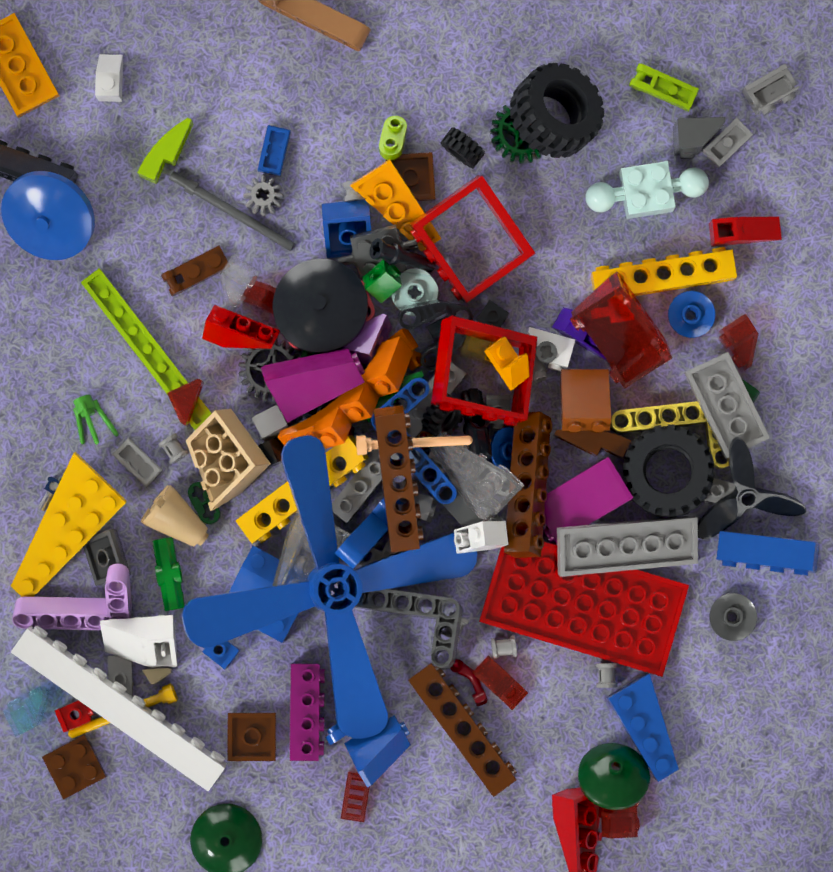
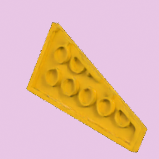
(73, 517)

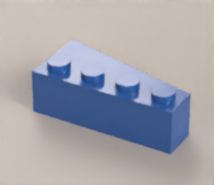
(767, 552)
(643, 721)

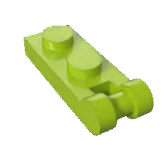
(664, 87)

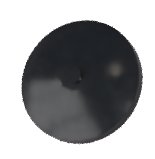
(320, 306)

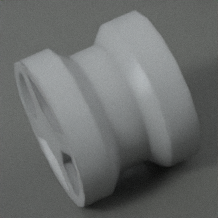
(351, 194)

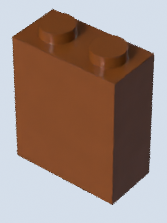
(585, 400)

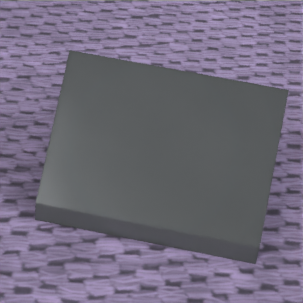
(103, 552)

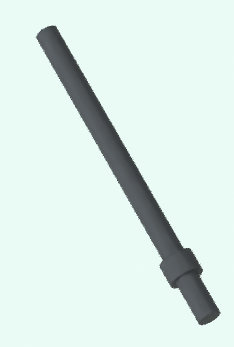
(192, 187)

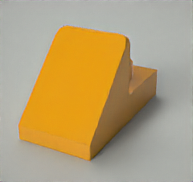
(510, 366)

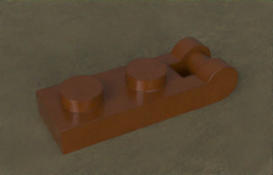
(195, 270)

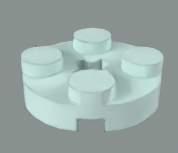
(417, 278)

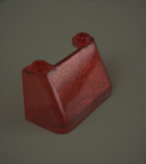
(622, 331)

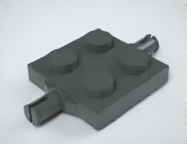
(361, 246)

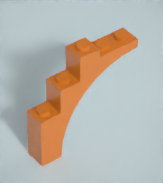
(381, 378)

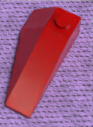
(577, 828)

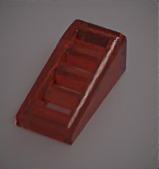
(350, 816)

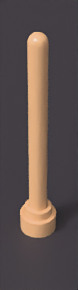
(366, 445)

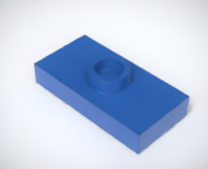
(274, 150)

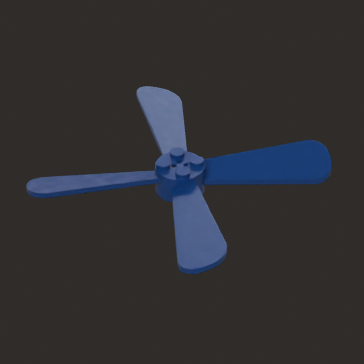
(230, 615)

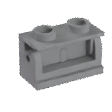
(770, 90)

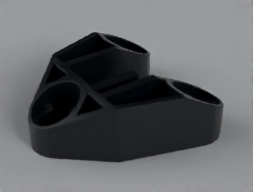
(427, 312)

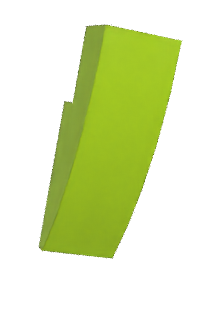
(165, 151)

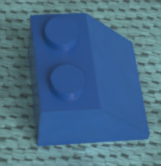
(340, 222)

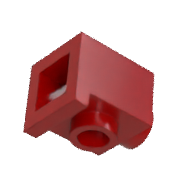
(67, 722)

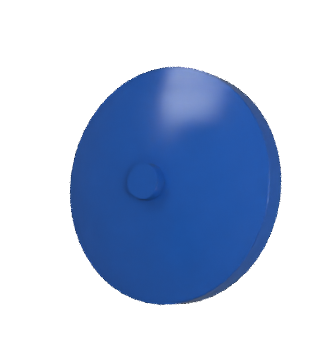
(48, 215)

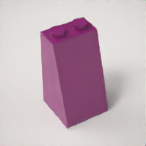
(312, 380)
(585, 498)

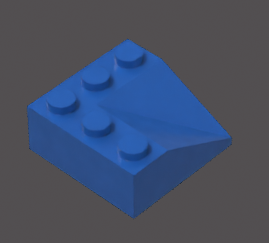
(259, 572)

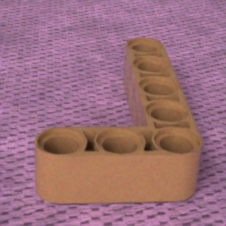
(323, 20)

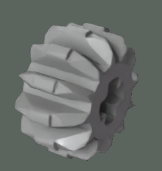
(260, 203)

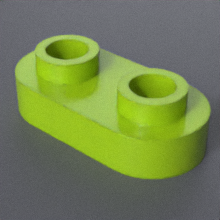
(394, 136)

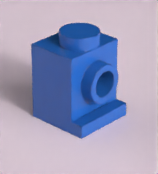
(226, 657)

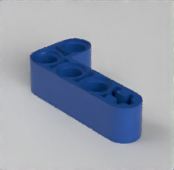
(365, 536)

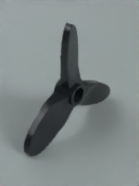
(732, 506)

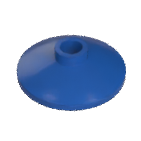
(700, 306)
(502, 447)

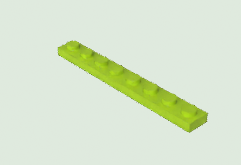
(140, 339)

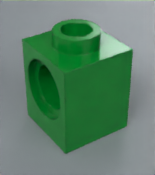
(382, 281)

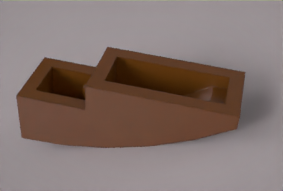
(592, 442)

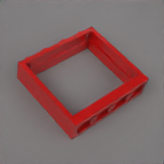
(502, 216)
(521, 396)

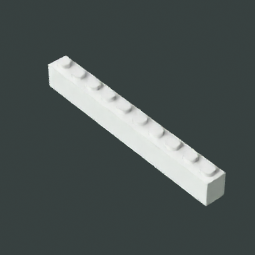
(119, 707)

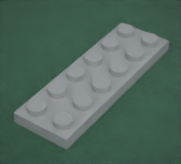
(627, 545)

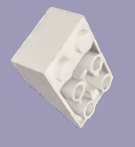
(142, 640)

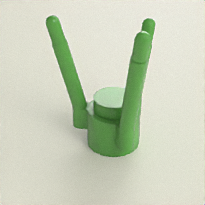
(85, 408)

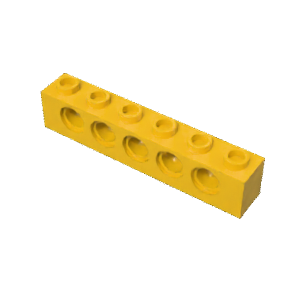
(722, 258)
(251, 521)

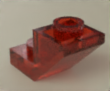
(500, 682)

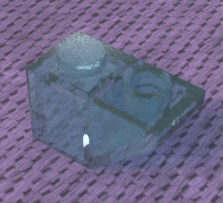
(27, 713)

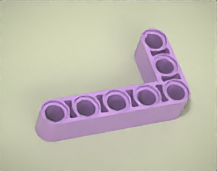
(78, 613)

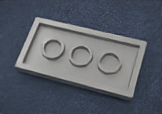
(726, 403)

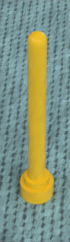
(165, 695)

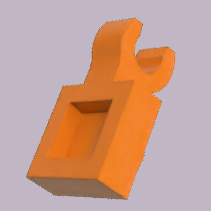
(411, 343)

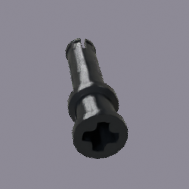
(395, 254)

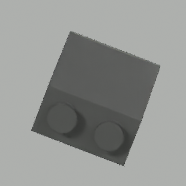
(693, 134)

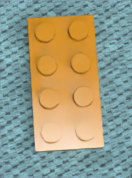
(21, 70)

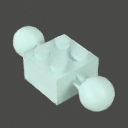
(647, 189)

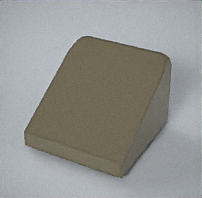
(156, 675)

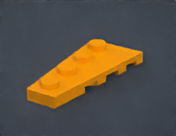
(393, 199)

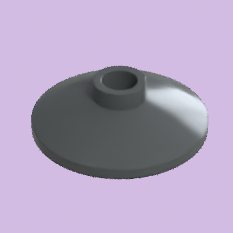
(745, 617)

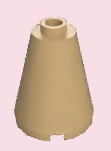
(175, 518)

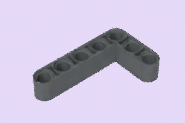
(414, 609)

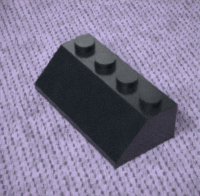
(19, 162)

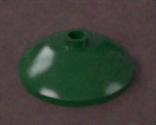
(612, 787)
(229, 822)

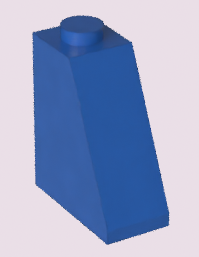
(377, 753)

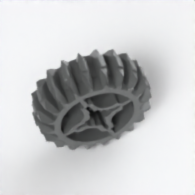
(249, 365)

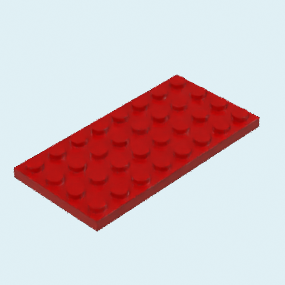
(606, 615)

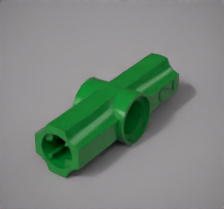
(168, 574)

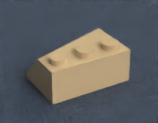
(225, 457)

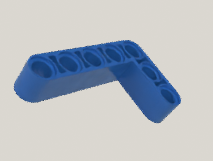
(424, 461)

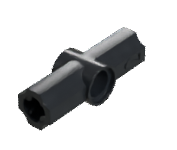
(480, 434)

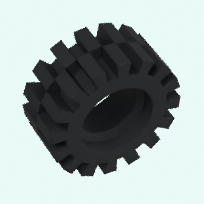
(462, 147)
(440, 420)

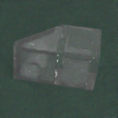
(235, 278)

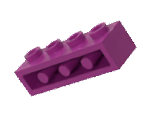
(305, 712)

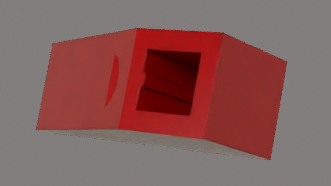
(744, 230)
(237, 331)

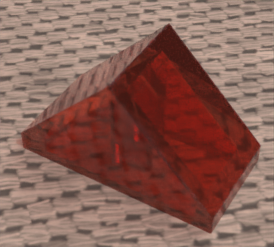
(260, 296)
(185, 399)

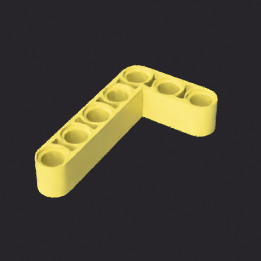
(680, 419)

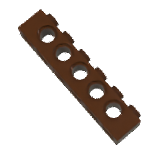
(518, 517)
(399, 537)
(494, 782)

